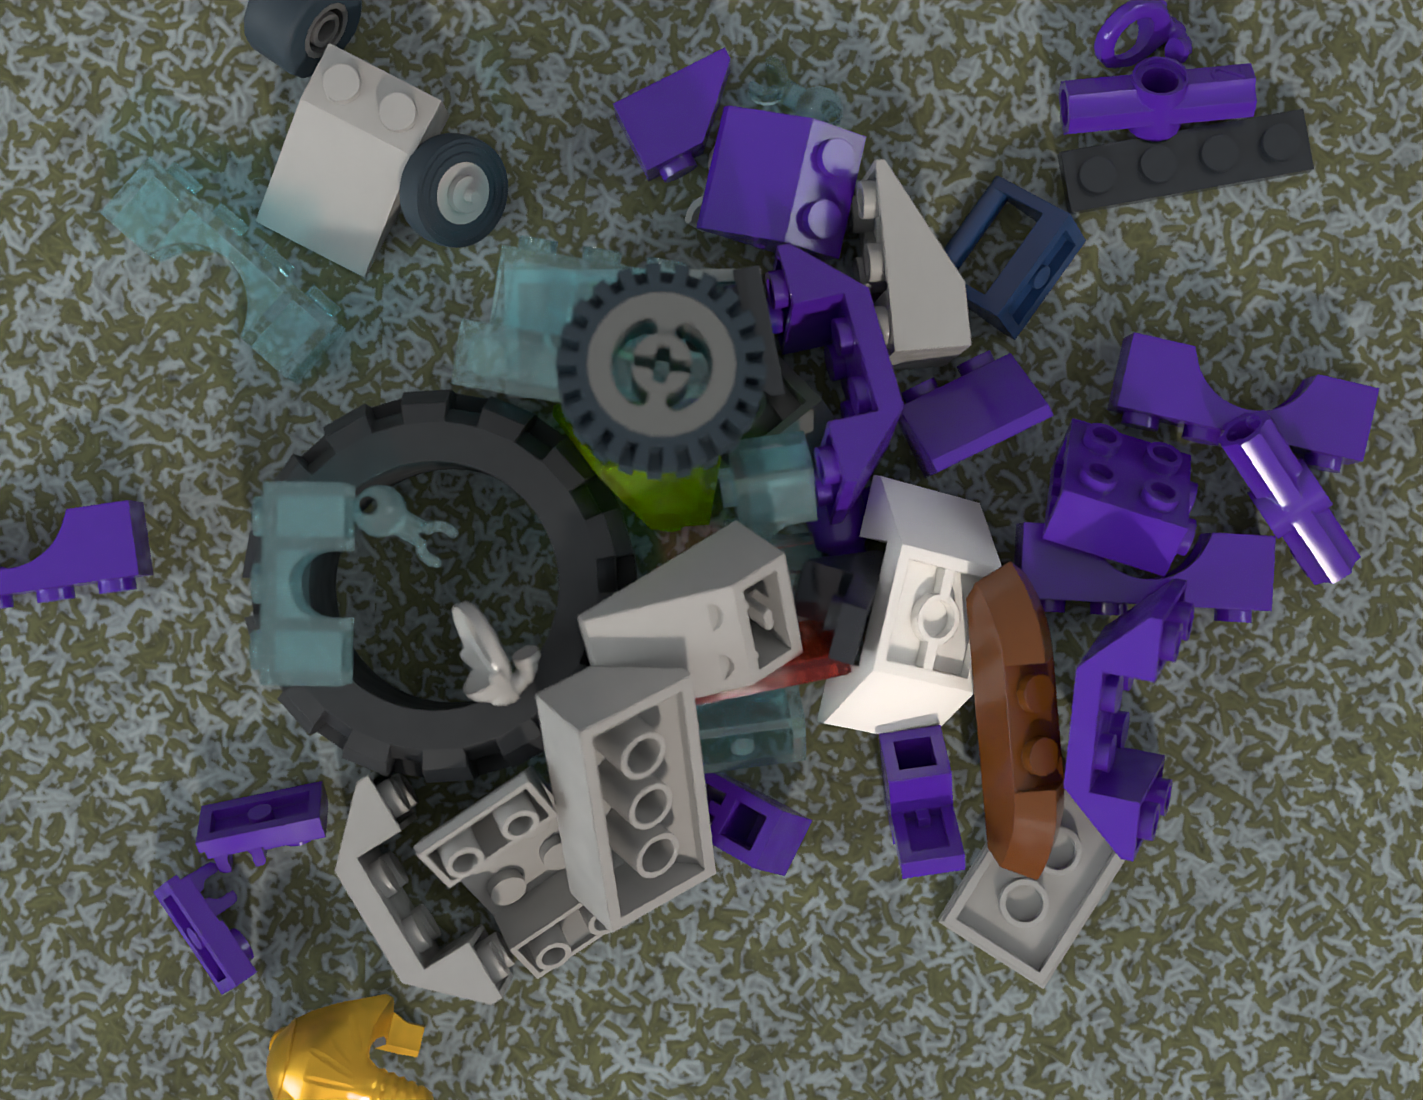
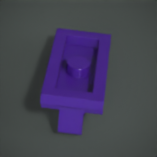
(262, 823)
(220, 951)

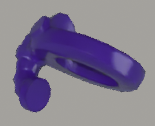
(1154, 30)

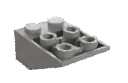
(908, 274)
(710, 610)

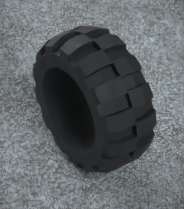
(591, 547)

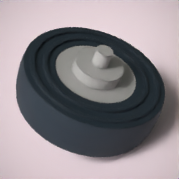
(453, 190)

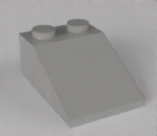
(347, 158)

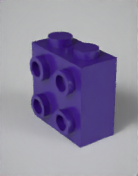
(1120, 497)

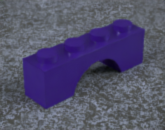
(1164, 384)
(93, 546)
(1221, 573)

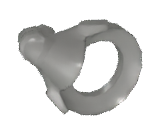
(483, 652)

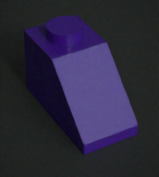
(674, 117)

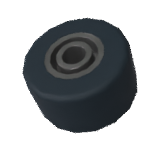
(299, 30)

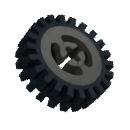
(668, 309)

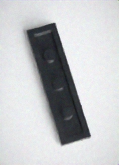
(1186, 163)

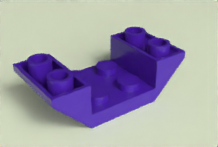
(823, 307)
(1114, 784)

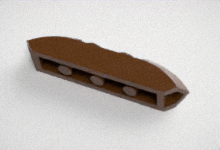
(1016, 720)

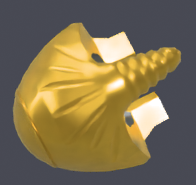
(329, 1056)

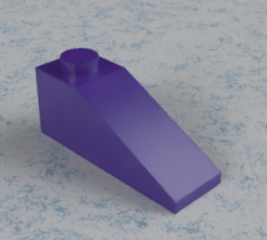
(753, 824)

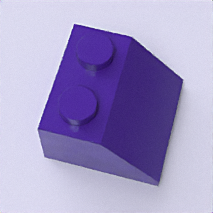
(781, 181)
(970, 413)

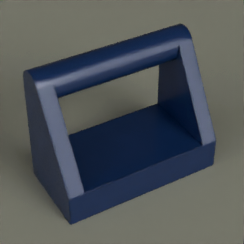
(1032, 267)

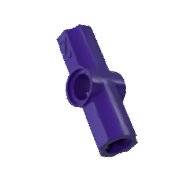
(1157, 98)
(1289, 497)

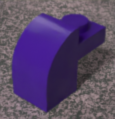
(921, 801)

